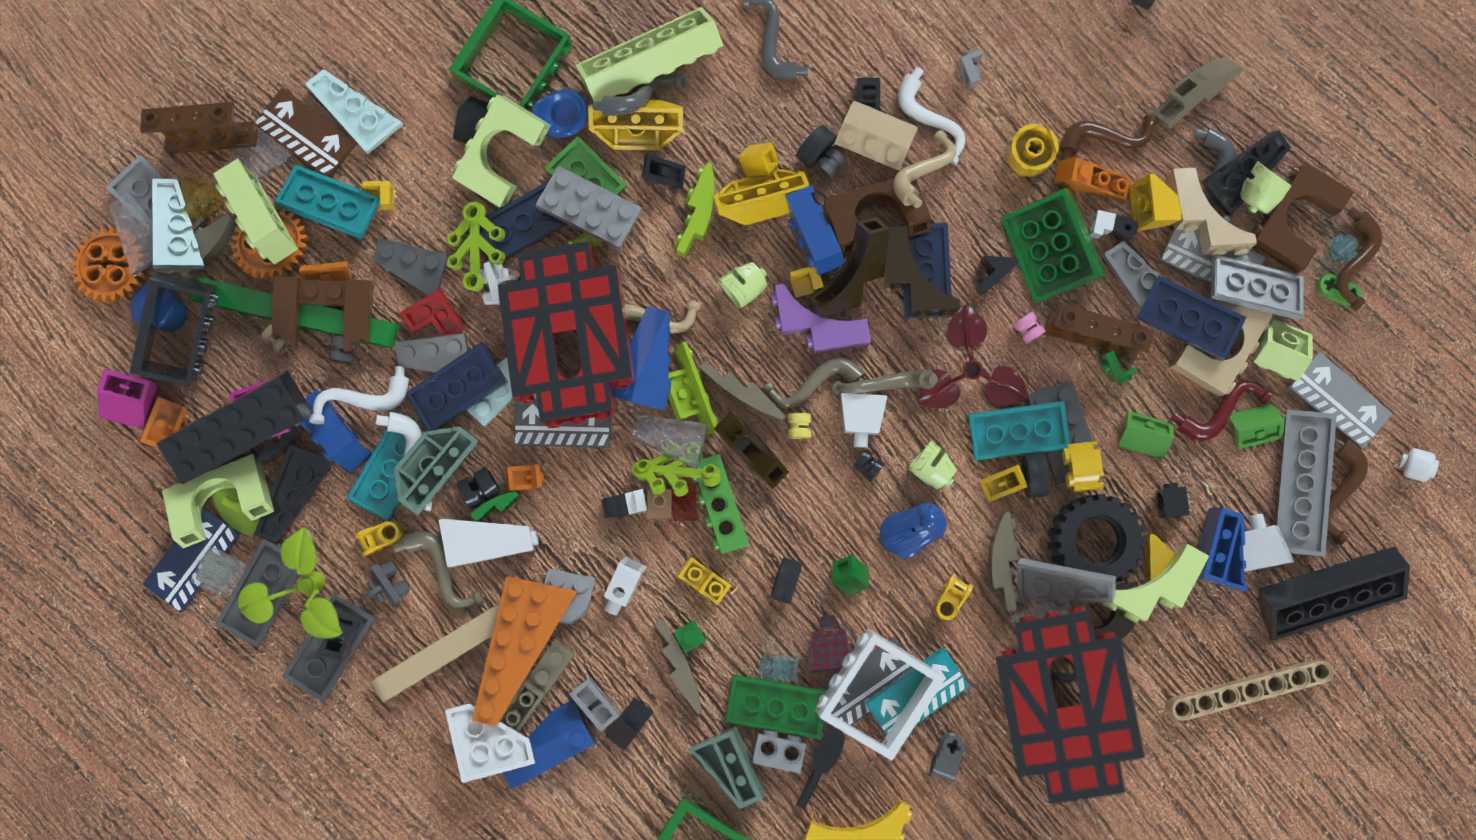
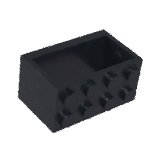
(151, 309)

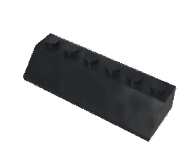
(1334, 593)

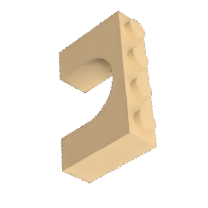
(1219, 375)

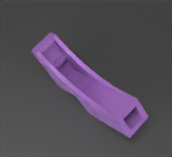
(825, 333)

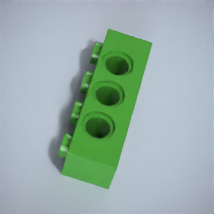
(737, 538)

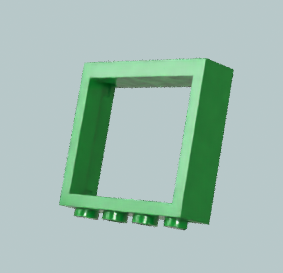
(484, 30)
(687, 805)

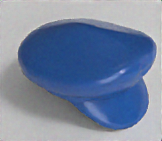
(564, 111)
(172, 310)

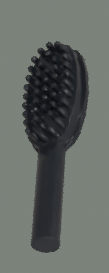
(824, 759)

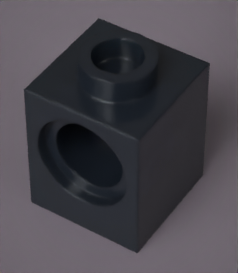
(1172, 501)

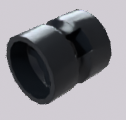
(484, 481)

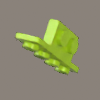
(687, 391)

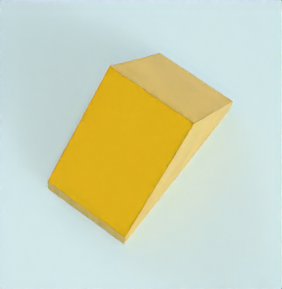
(1003, 483)
(1156, 557)

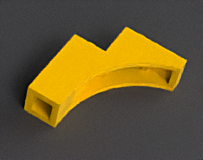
(884, 828)

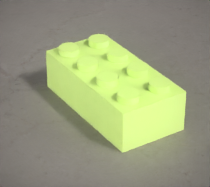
(254, 212)

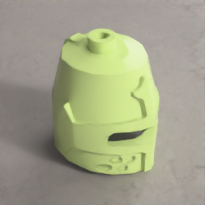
(1264, 190)
(744, 283)
(933, 466)

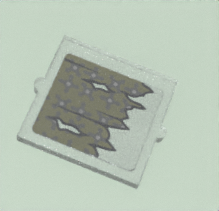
(219, 572)

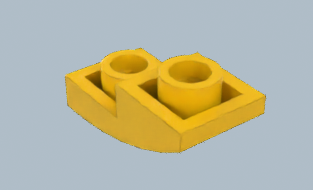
(703, 580)

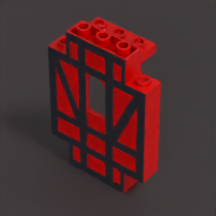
(558, 295)
(1078, 744)

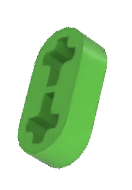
(1334, 294)

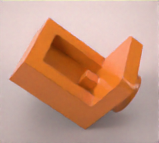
(523, 477)

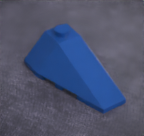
(650, 361)
(554, 741)

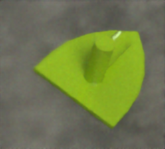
(229, 507)

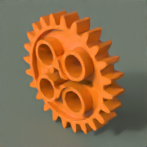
(253, 263)
(106, 286)

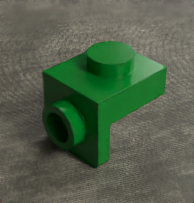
(1110, 366)

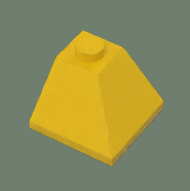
(1153, 203)

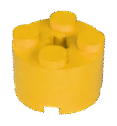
(1037, 139)
(1083, 465)

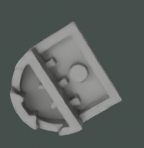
(583, 584)

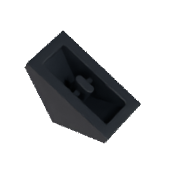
(467, 118)

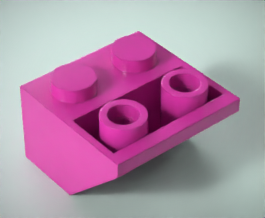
(126, 398)

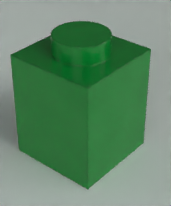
(690, 636)

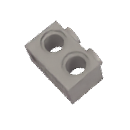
(595, 704)
(777, 758)

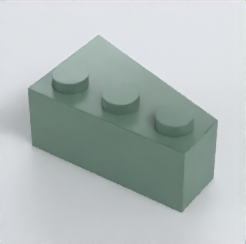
(731, 766)

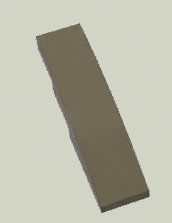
(750, 396)
(683, 675)

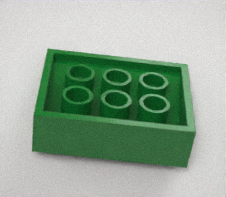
(1053, 246)

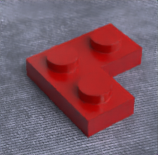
(433, 309)

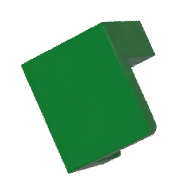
(850, 575)

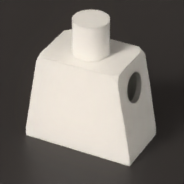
(862, 416)
(1264, 545)
(627, 577)

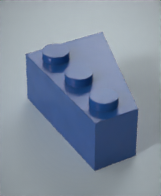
(813, 231)
(336, 437)
(1223, 543)

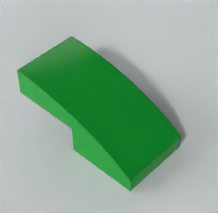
(502, 502)

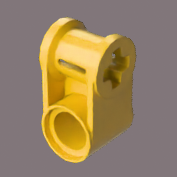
(375, 538)
(952, 596)

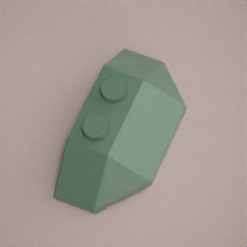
(430, 466)

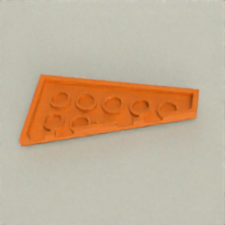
(521, 632)

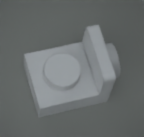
(969, 71)

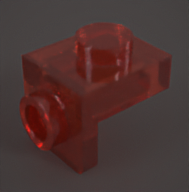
(685, 507)

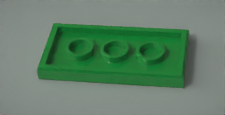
(774, 706)

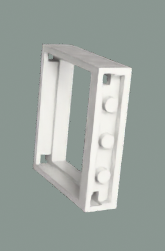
(909, 715)

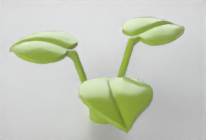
(300, 554)

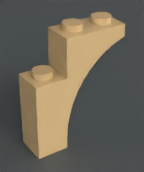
(1214, 232)

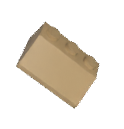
(876, 135)

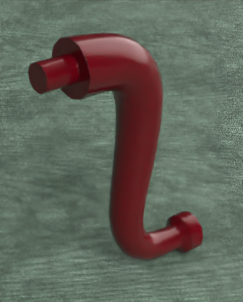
(1209, 430)

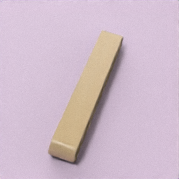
(436, 655)
(1260, 686)

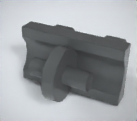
(381, 575)

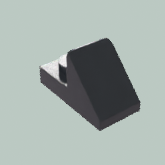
(663, 172)
(998, 268)
(340, 646)
(629, 723)

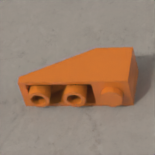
(1091, 179)

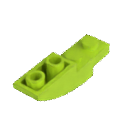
(701, 203)

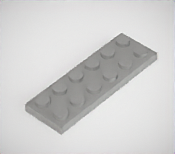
(1306, 481)

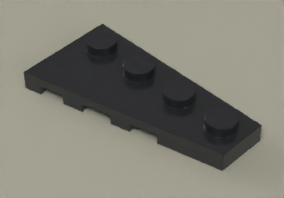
(1227, 181)
(293, 487)

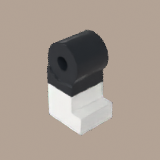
(1112, 224)
(624, 504)

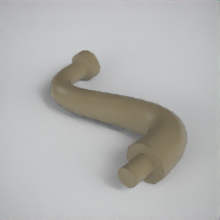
(832, 366)
(910, 379)
(426, 540)

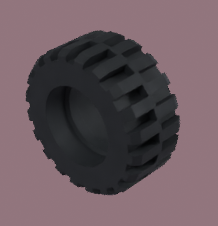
(1121, 520)

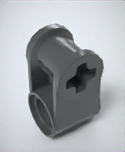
(946, 760)

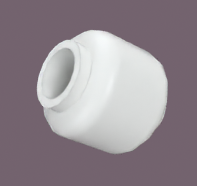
(1419, 465)

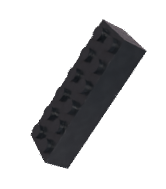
(235, 427)

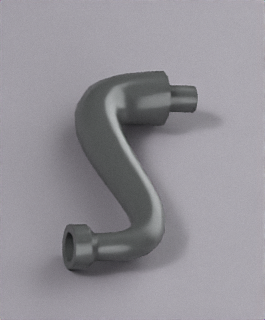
(772, 64)
(624, 105)
(1224, 148)

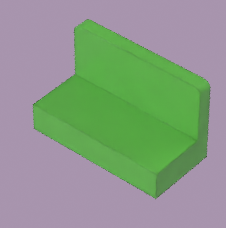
(1257, 426)
(1146, 435)

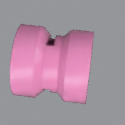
(1026, 323)

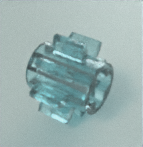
(1343, 248)

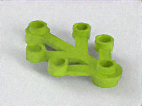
(474, 243)
(647, 469)

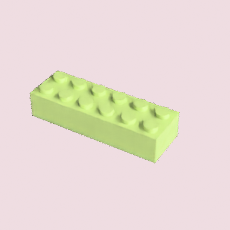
(650, 55)

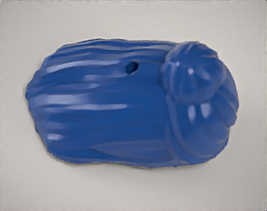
(912, 529)

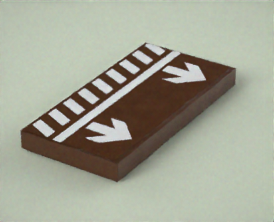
(305, 133)

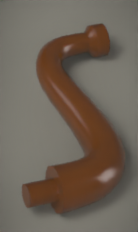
(1073, 135)
(1373, 240)
(1357, 474)

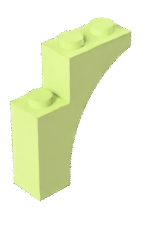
(1170, 586)

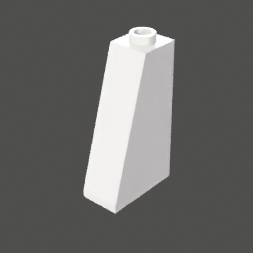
(480, 541)

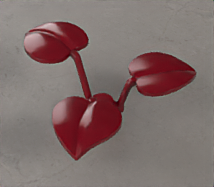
(1003, 387)

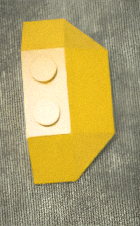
(644, 129)
(759, 197)

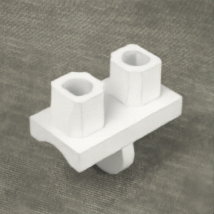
(494, 276)

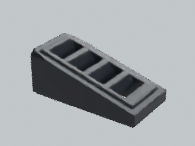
(868, 83)

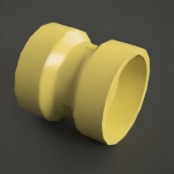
(799, 420)

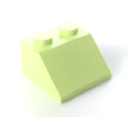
(1285, 350)

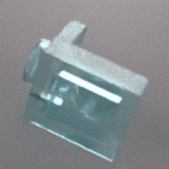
(779, 667)

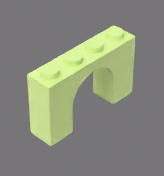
(474, 168)
(186, 501)

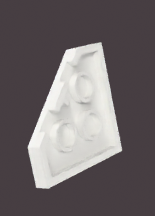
(485, 748)

